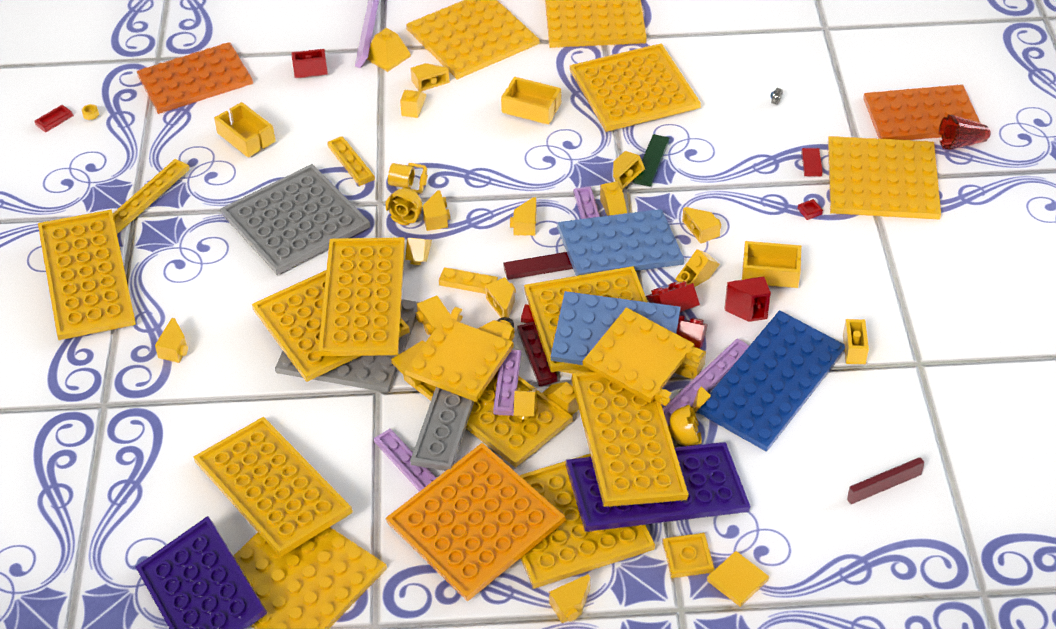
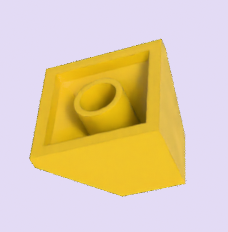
(387, 50)

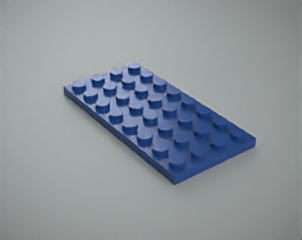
(772, 380)

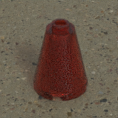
(961, 132)

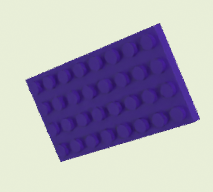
(708, 476)

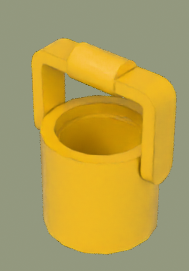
(403, 176)

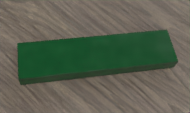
(652, 160)

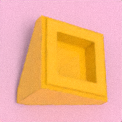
(700, 398)

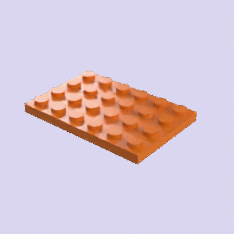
(194, 77)
(917, 111)

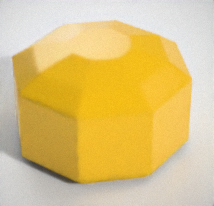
(90, 112)

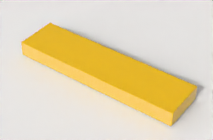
(351, 161)

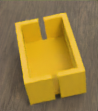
(531, 100)
(247, 131)
(774, 261)

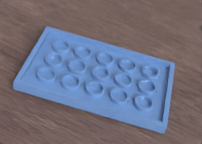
(620, 242)
(588, 317)

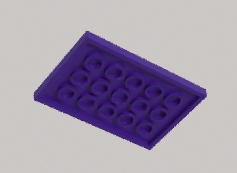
(200, 582)

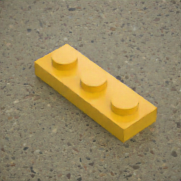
(465, 280)

